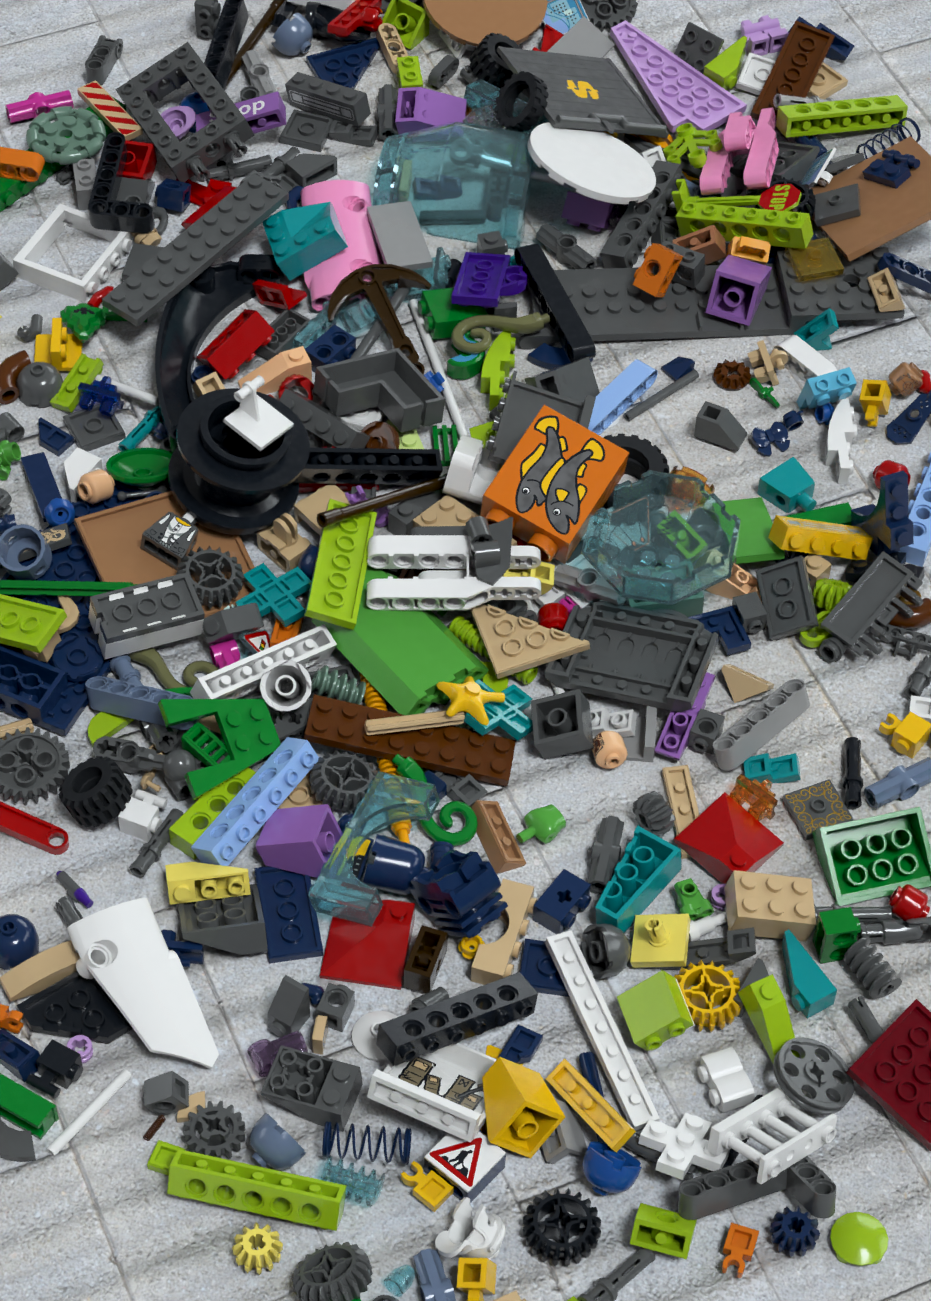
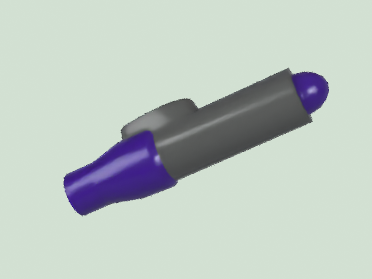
(73, 889)

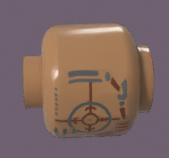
(905, 379)

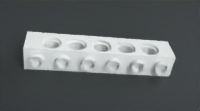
(245, 675)

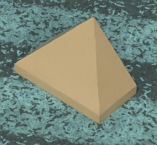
(744, 684)

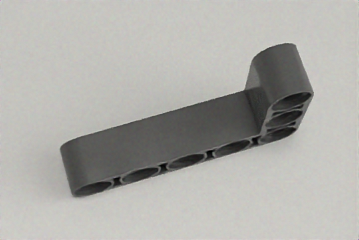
(739, 1185)

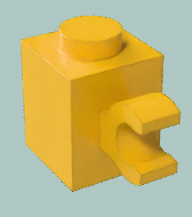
(874, 400)
(907, 734)
(476, 1277)

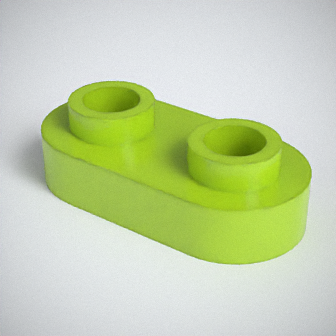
(817, 633)

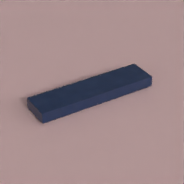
(40, 480)

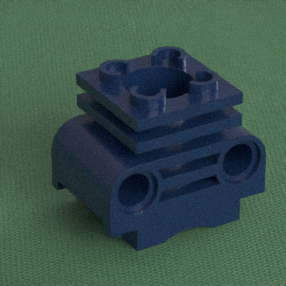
(460, 893)

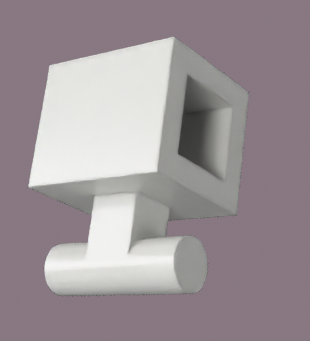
(142, 815)

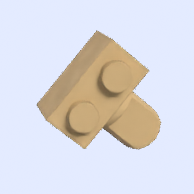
(282, 542)

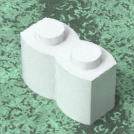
(726, 1079)

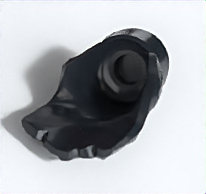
(321, 15)

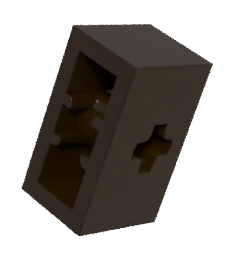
(425, 959)

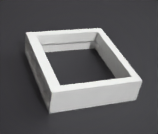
(81, 290)

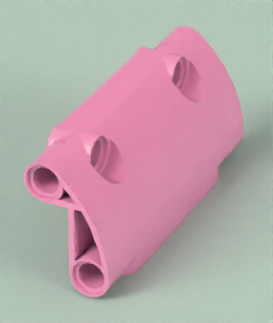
(350, 204)

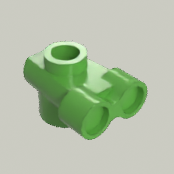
(8, 453)
(691, 900)

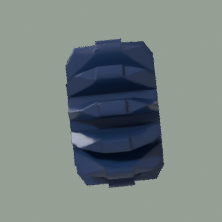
(797, 1222)

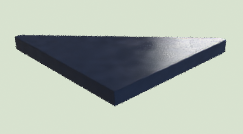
(344, 64)

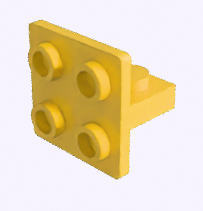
(58, 348)

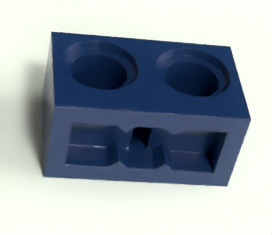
(331, 347)

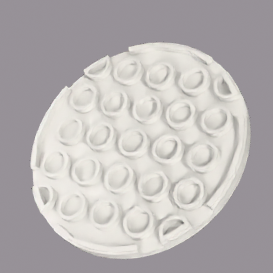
(592, 163)

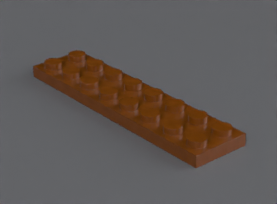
(435, 748)

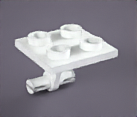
(256, 418)

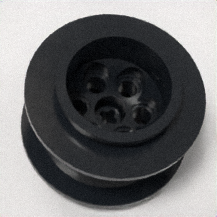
(227, 478)

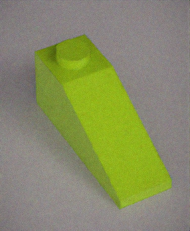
(726, 66)
(768, 1014)

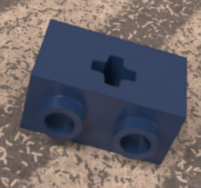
(562, 902)

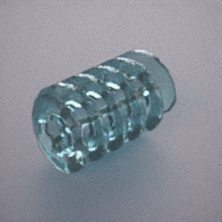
(356, 1182)

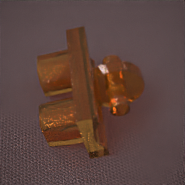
(756, 795)

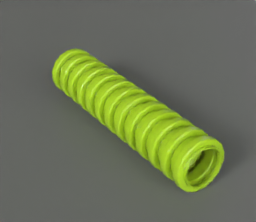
(469, 635)

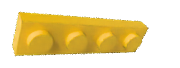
(590, 1105)

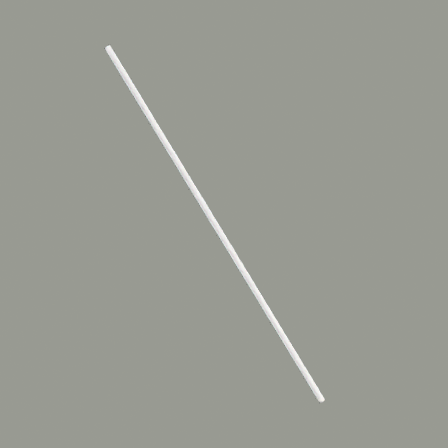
(451, 403)

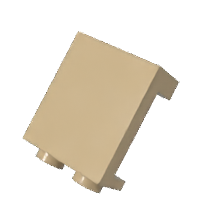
(310, 507)

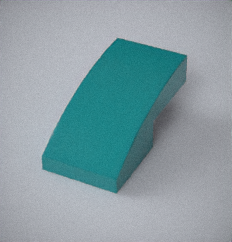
(776, 769)

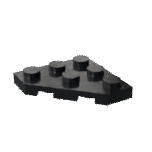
(73, 1009)

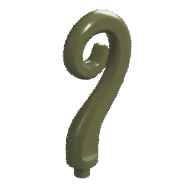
(521, 325)
(155, 662)

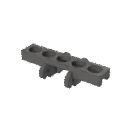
(900, 632)

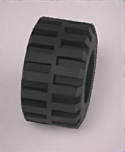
(488, 63)
(95, 791)

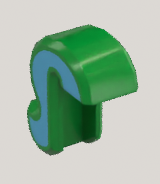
(465, 365)

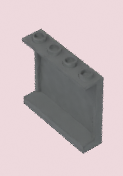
(521, 407)

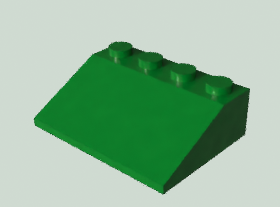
(874, 855)

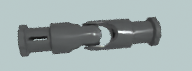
(896, 931)

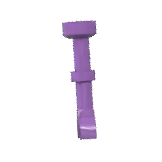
(382, 513)

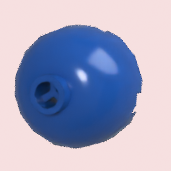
(608, 1169)

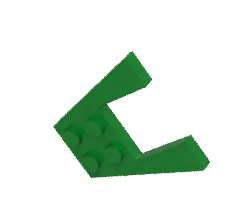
(244, 728)

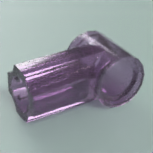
(264, 1052)

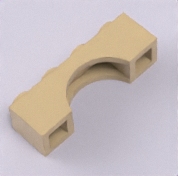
(495, 959)

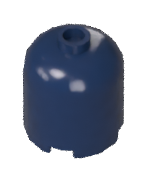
(394, 865)

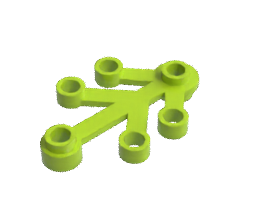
(686, 134)

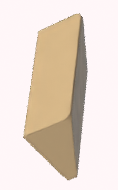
(885, 291)

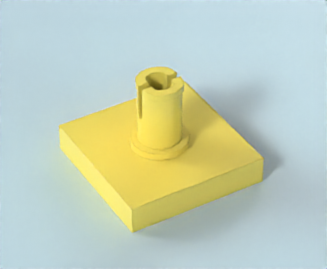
(660, 940)

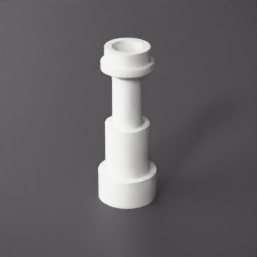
(706, 925)

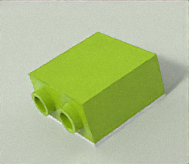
(655, 1011)

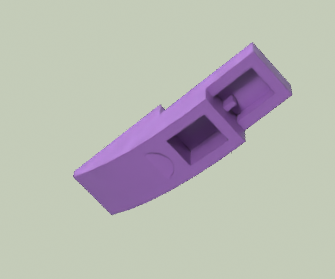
(677, 729)

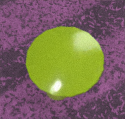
(859, 1239)

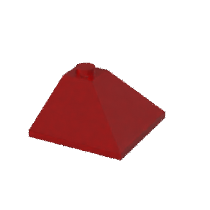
(728, 839)
(371, 953)

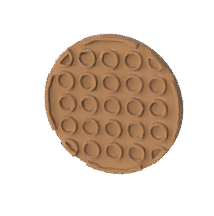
(473, 19)

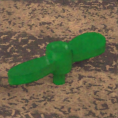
(764, 392)

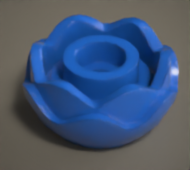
(55, 506)

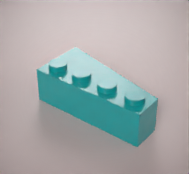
(638, 879)

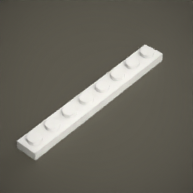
(601, 1030)

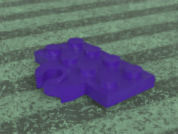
(487, 278)

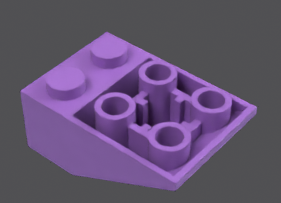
(427, 108)

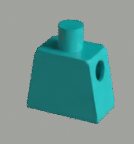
(788, 487)

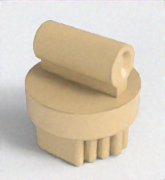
(151, 238)

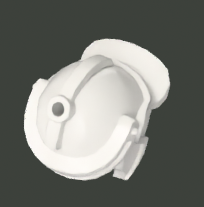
(471, 1236)

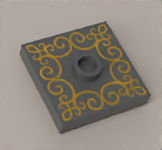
(816, 807)

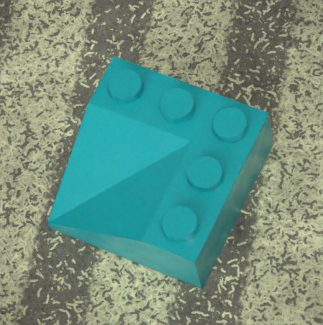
(304, 237)

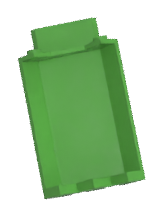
(404, 653)

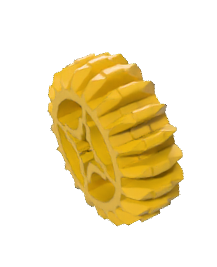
(717, 987)

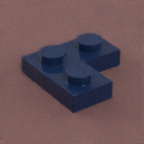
(728, 627)

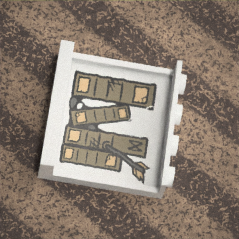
(437, 1089)

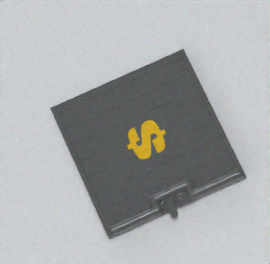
(586, 92)

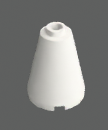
(278, 678)

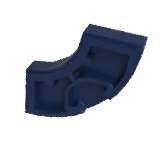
(549, 357)

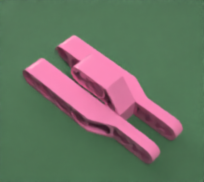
(742, 138)

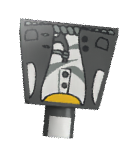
(171, 538)

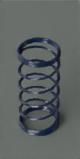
(873, 151)
(328, 1143)

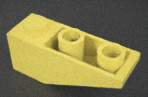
(205, 881)

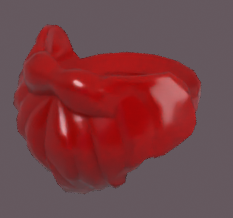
(297, 380)

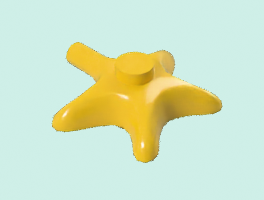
(469, 698)

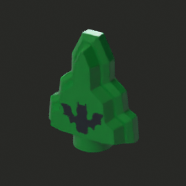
(83, 320)

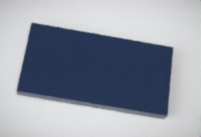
(288, 915)

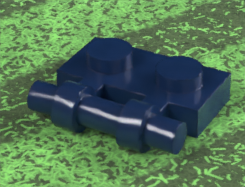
(887, 171)

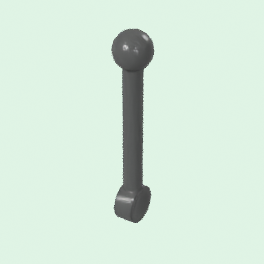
(122, 495)

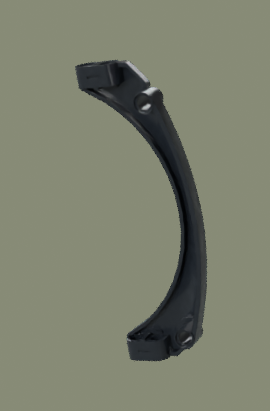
(191, 318)

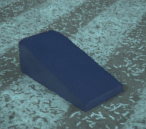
(17, 1056)

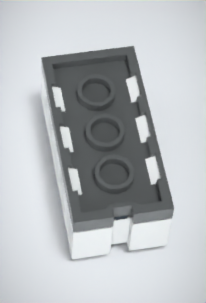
(146, 615)

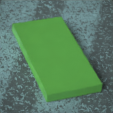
(754, 531)

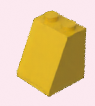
(518, 1108)

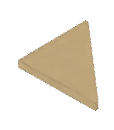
(519, 642)

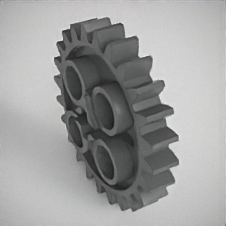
(609, 12)
(30, 765)

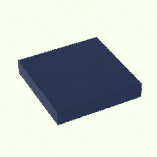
(540, 969)

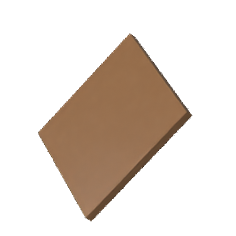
(884, 209)
(115, 538)

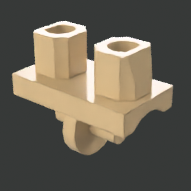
(760, 356)

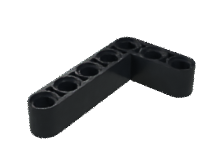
(103, 208)

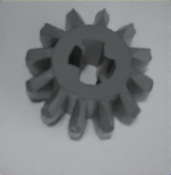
(653, 813)

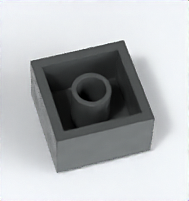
(562, 724)

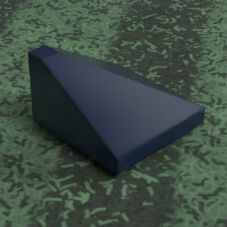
(678, 367)

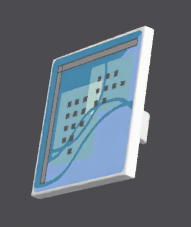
(563, 14)
(816, 171)

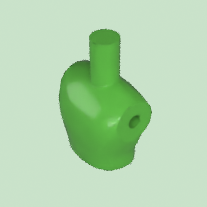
(543, 824)

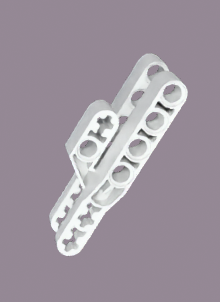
(442, 587)

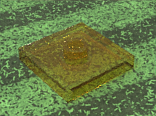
(816, 260)

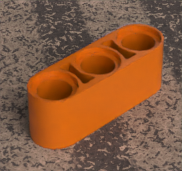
(20, 164)

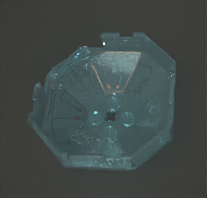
(662, 522)

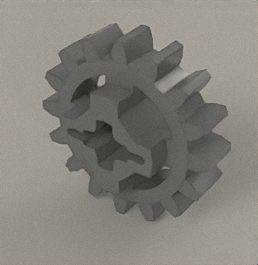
(214, 1130)

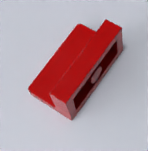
(277, 294)

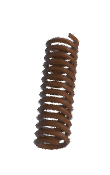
(155, 1127)

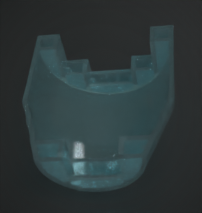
(459, 179)

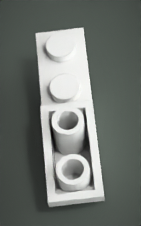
(839, 440)

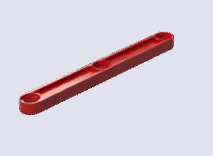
(31, 829)

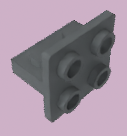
(698, 46)

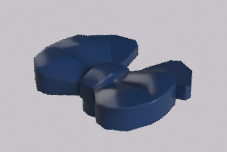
(776, 434)

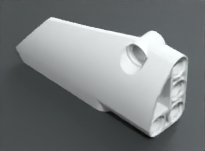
(471, 471)
(143, 979)

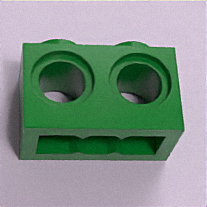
(835, 934)

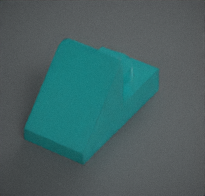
(817, 331)

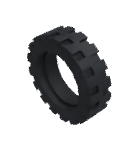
(534, 107)

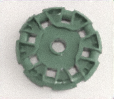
(47, 138)

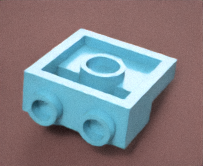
(827, 388)

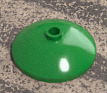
(139, 467)

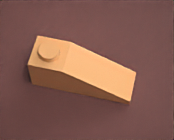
(279, 367)

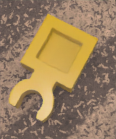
(429, 1188)

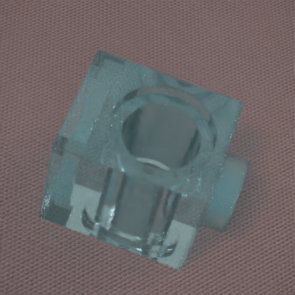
(357, 315)

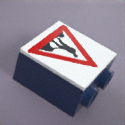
(466, 1164)

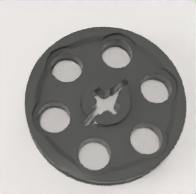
(813, 1076)

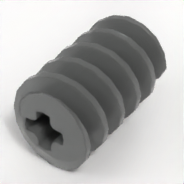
(870, 970)

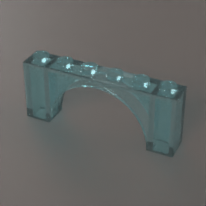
(385, 802)

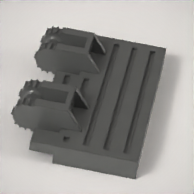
(873, 600)

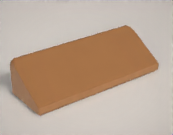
(497, 837)

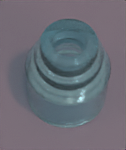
(400, 1280)

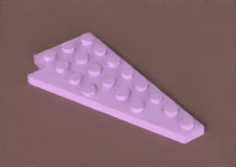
(673, 85)

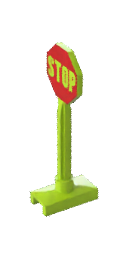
(779, 197)

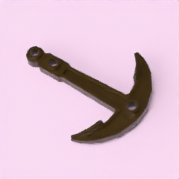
(377, 298)

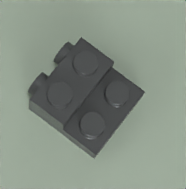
(206, 17)

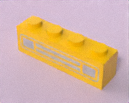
(820, 538)

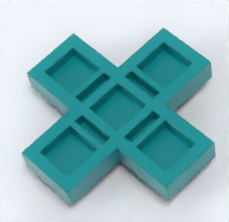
(275, 593)
(505, 714)

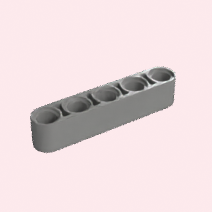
(761, 724)

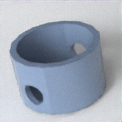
(25, 538)

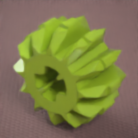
(829, 592)

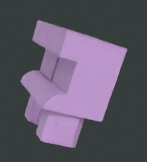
(764, 35)

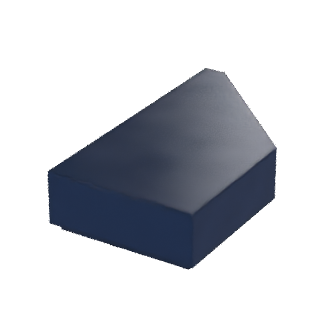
(54, 438)
(522, 1045)

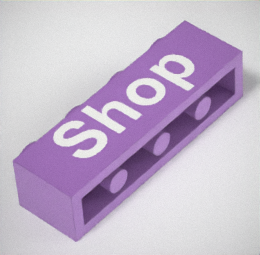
(260, 112)

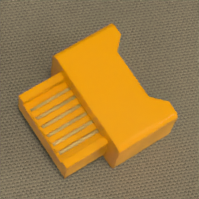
(749, 249)

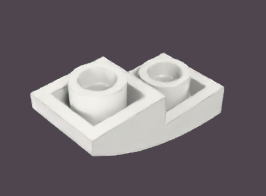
(620, 722)

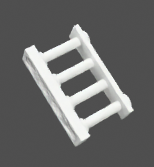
(766, 1113)

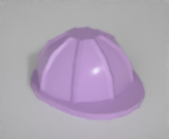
(179, 119)

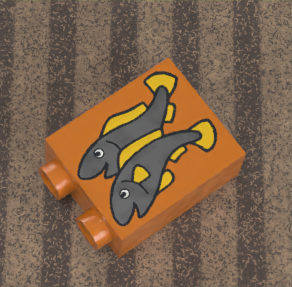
(554, 484)

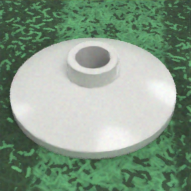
(365, 1037)

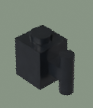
(56, 1065)

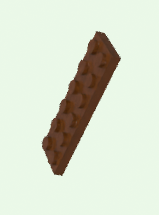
(795, 66)

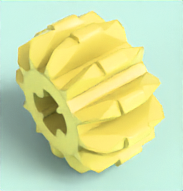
(257, 1238)

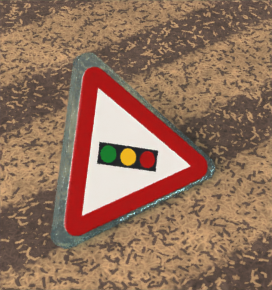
(255, 641)

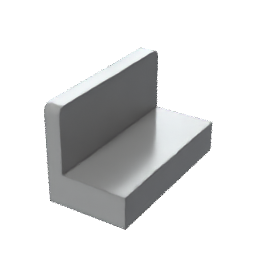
(642, 745)
(566, 1137)

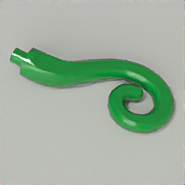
(410, 769)

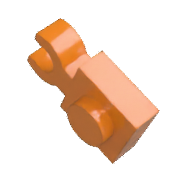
(739, 1247)

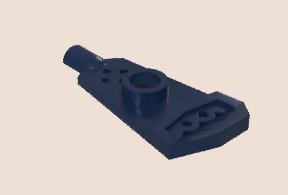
(908, 424)

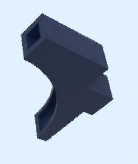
(888, 520)

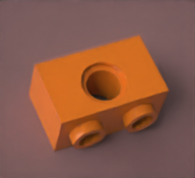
(668, 263)

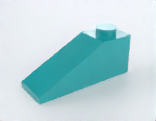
(807, 983)

